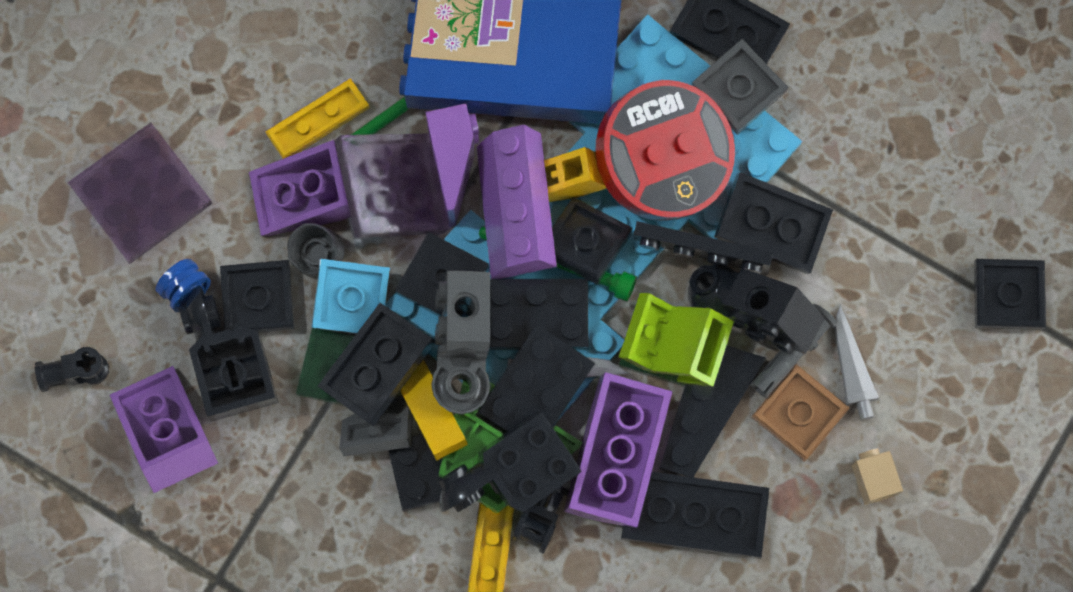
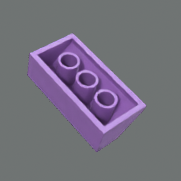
(515, 202)
(618, 451)

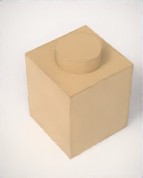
(876, 476)

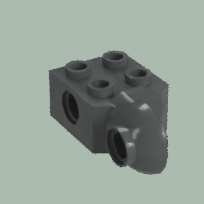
(462, 340)

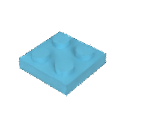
(347, 294)

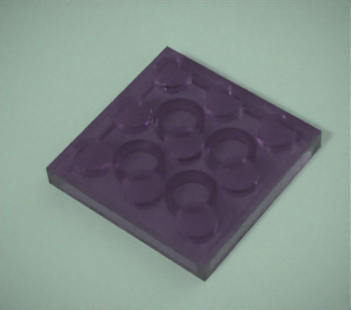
(391, 185)
(140, 193)

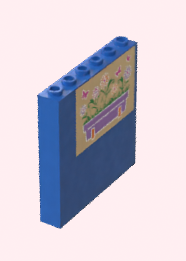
(513, 57)

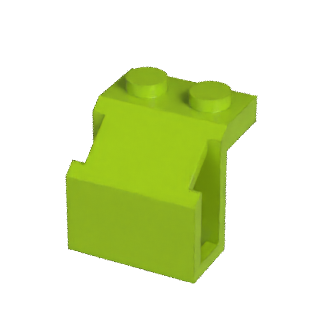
(676, 340)

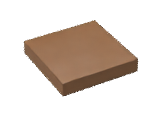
(800, 412)

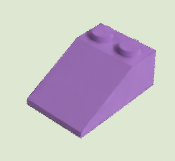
(452, 143)
(300, 191)
(163, 429)

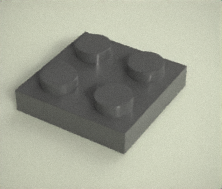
(741, 85)

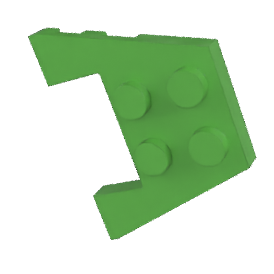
(479, 435)

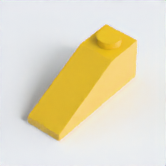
(573, 175)

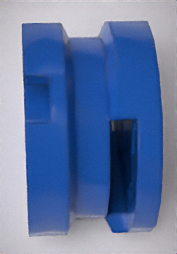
(180, 281)

